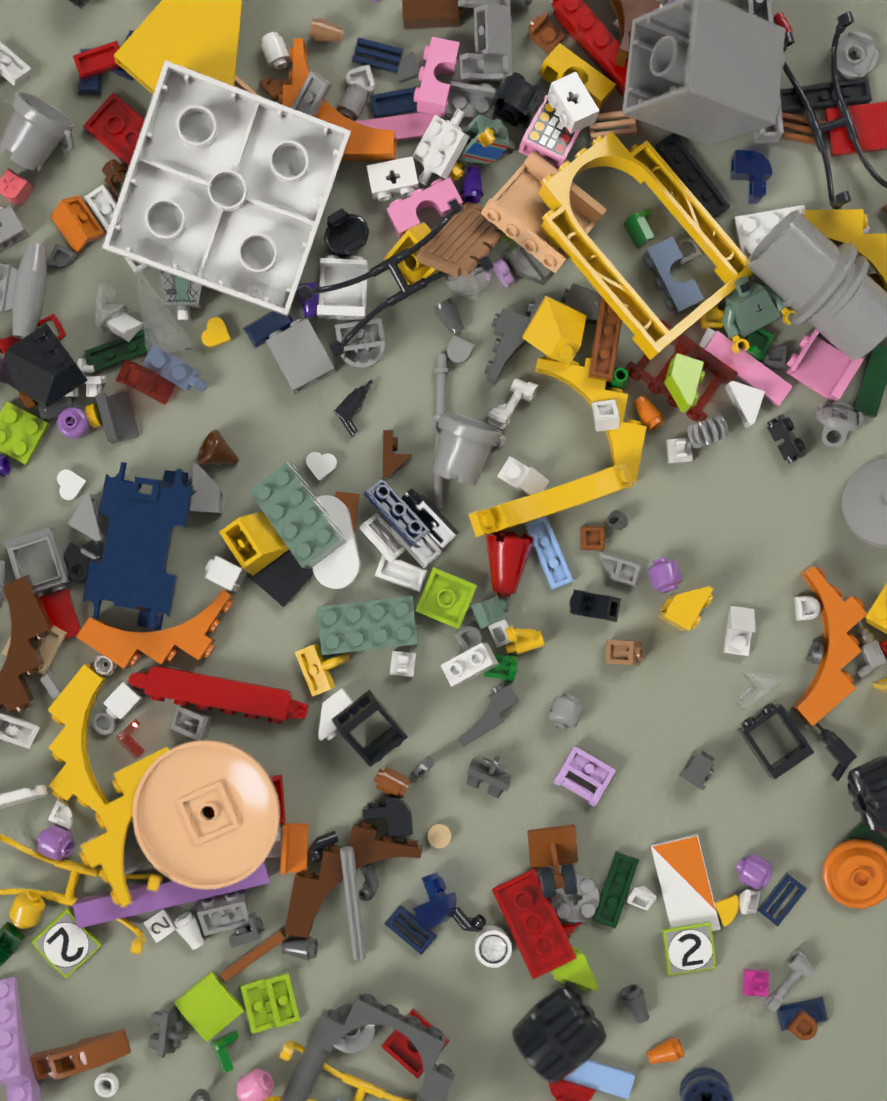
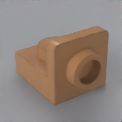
(624, 652)

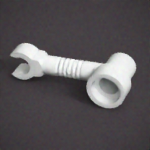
(521, 391)

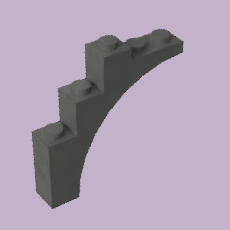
(513, 325)

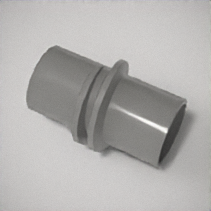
(823, 285)

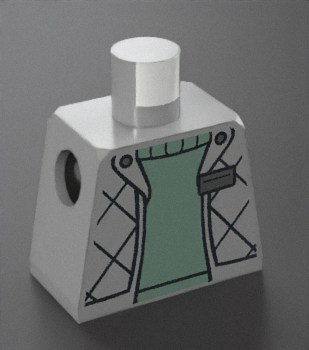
(182, 295)

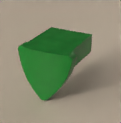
(639, 228)
(758, 343)
(505, 670)
(220, 1050)

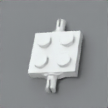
(441, 146)

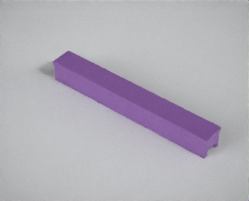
(101, 907)

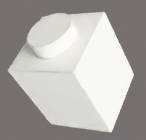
(123, 701)

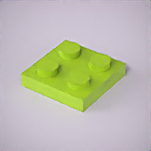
(20, 433)
(446, 598)

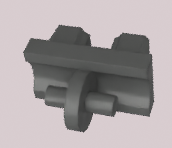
(491, 773)
(170, 1031)

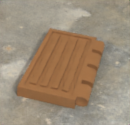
(461, 242)

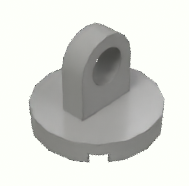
(839, 418)

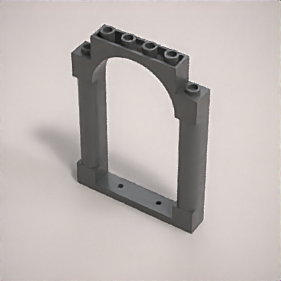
(366, 1011)

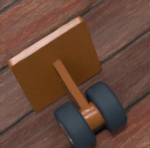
(553, 848)

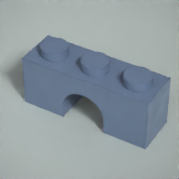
(679, 295)

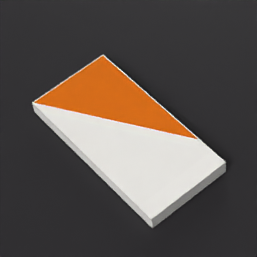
(684, 882)

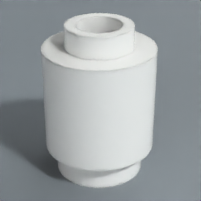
(275, 51)

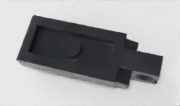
(440, 528)

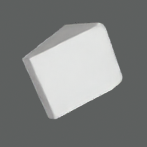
(124, 326)
(605, 415)

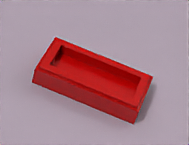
(96, 60)

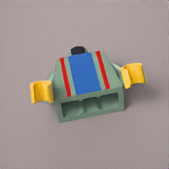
(486, 144)

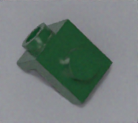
(9, 941)

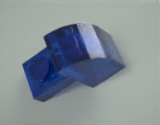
(751, 167)
(439, 908)

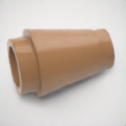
(325, 31)

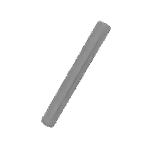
(353, 903)

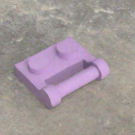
(587, 768)

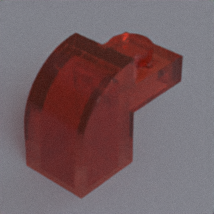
(145, 382)

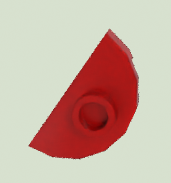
(570, 1091)

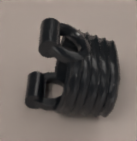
(345, 233)

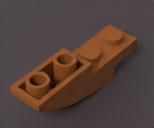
(82, 1056)

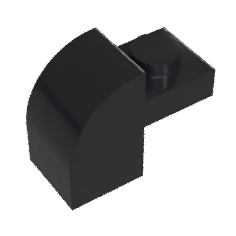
(594, 605)
(397, 814)

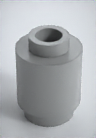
(353, 101)

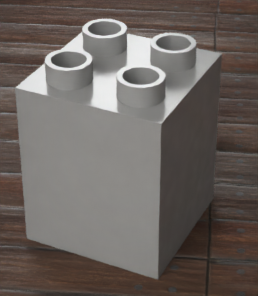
(704, 70)

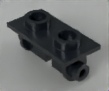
(791, 446)

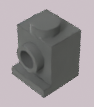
(698, 769)

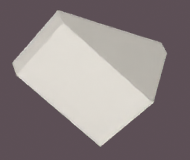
(745, 400)

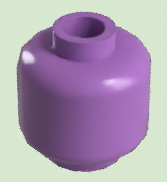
(78, 429)
(664, 575)
(55, 843)
(754, 871)

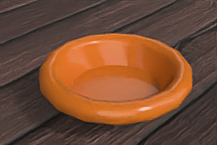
(856, 873)

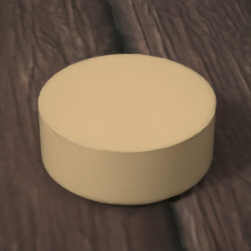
(439, 835)

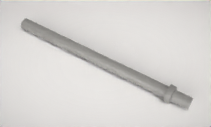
(441, 372)

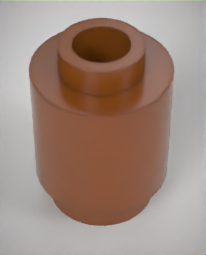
(391, 782)

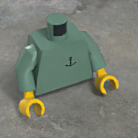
(750, 310)

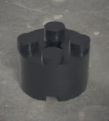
(517, 100)

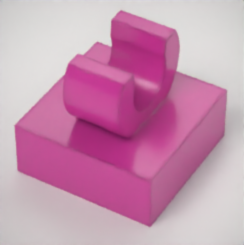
(755, 982)

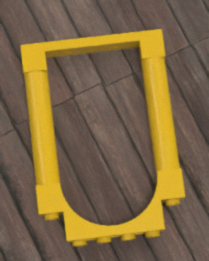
(649, 167)

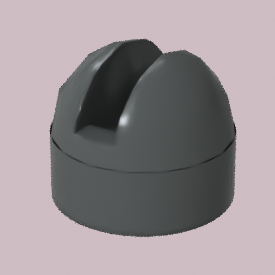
(617, 520)

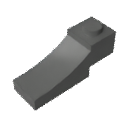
(501, 699)

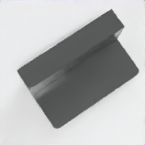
(117, 417)

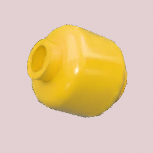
(27, 909)

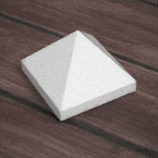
(498, 632)
(641, 898)
(749, 901)

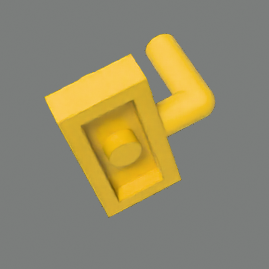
(317, 668)

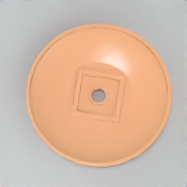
(172, 821)

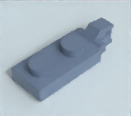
(173, 369)

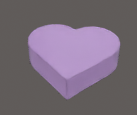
(503, 272)

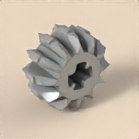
(708, 431)

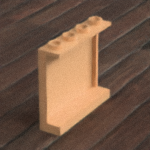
(520, 210)

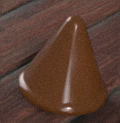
(216, 451)

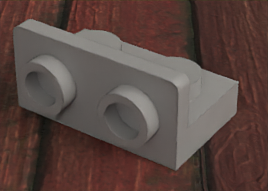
(470, 99)
(223, 912)

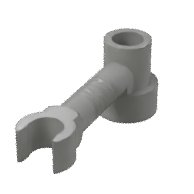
(800, 966)

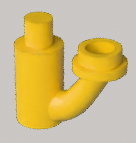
(523, 640)

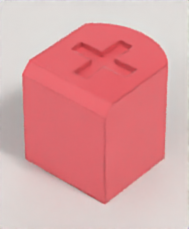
(15, 187)

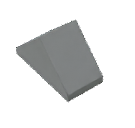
(88, 519)
(191, 723)

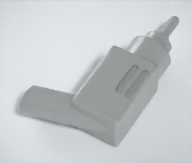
(871, 652)

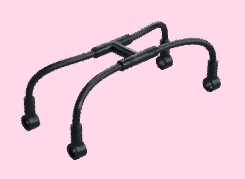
(817, 130)
(391, 263)

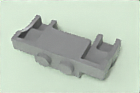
(492, 41)

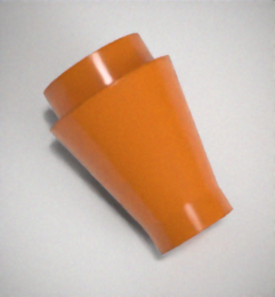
(648, 413)
(667, 1051)

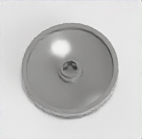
(866, 503)

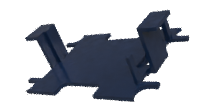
(139, 545)

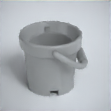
(35, 131)
(464, 446)

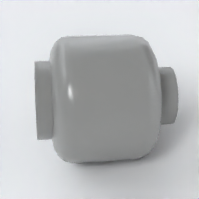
(565, 712)

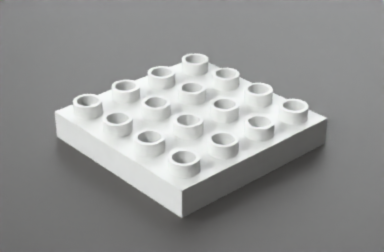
(226, 189)

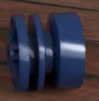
(705, 1081)

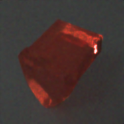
(128, 743)

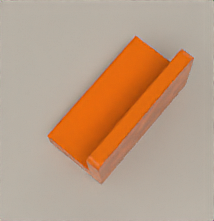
(76, 223)
(294, 847)

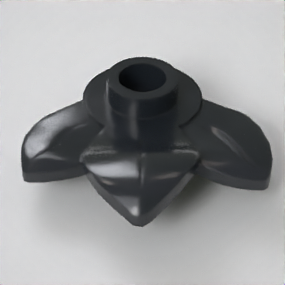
(81, 557)

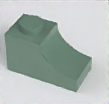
(490, 611)

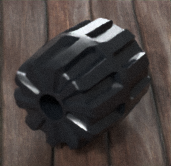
(869, 790)
(558, 1034)

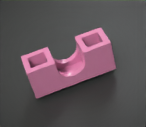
(441, 59)
(404, 212)

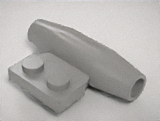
(24, 289)

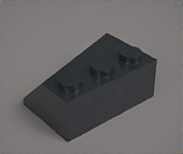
(41, 367)

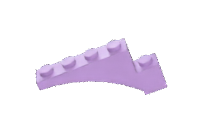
(15, 1061)

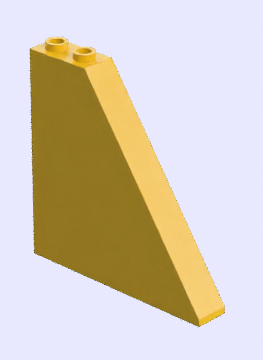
(188, 34)

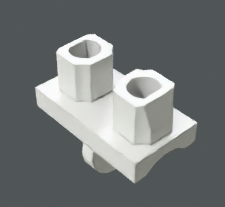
(94, 383)

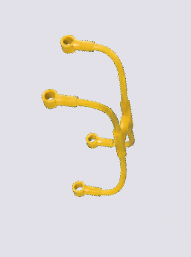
(69, 899)
(362, 1086)

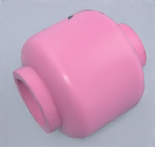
(254, 1086)

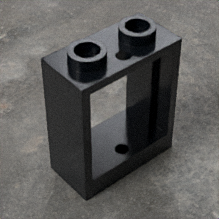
(358, 713)
(789, 760)

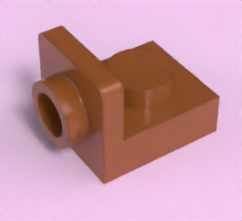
(544, 33)

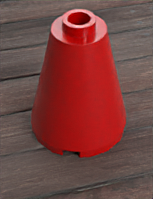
(507, 560)

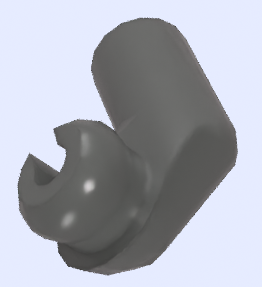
(370, 884)

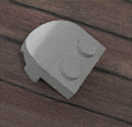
(366, 346)

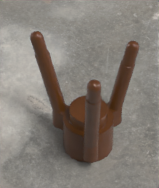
(115, 174)

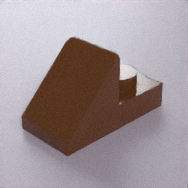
(391, 461)

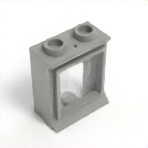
(41, 558)

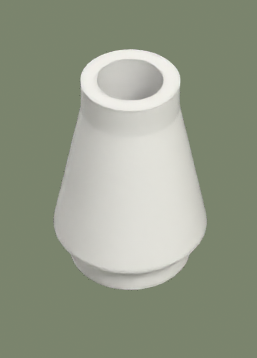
(189, 929)

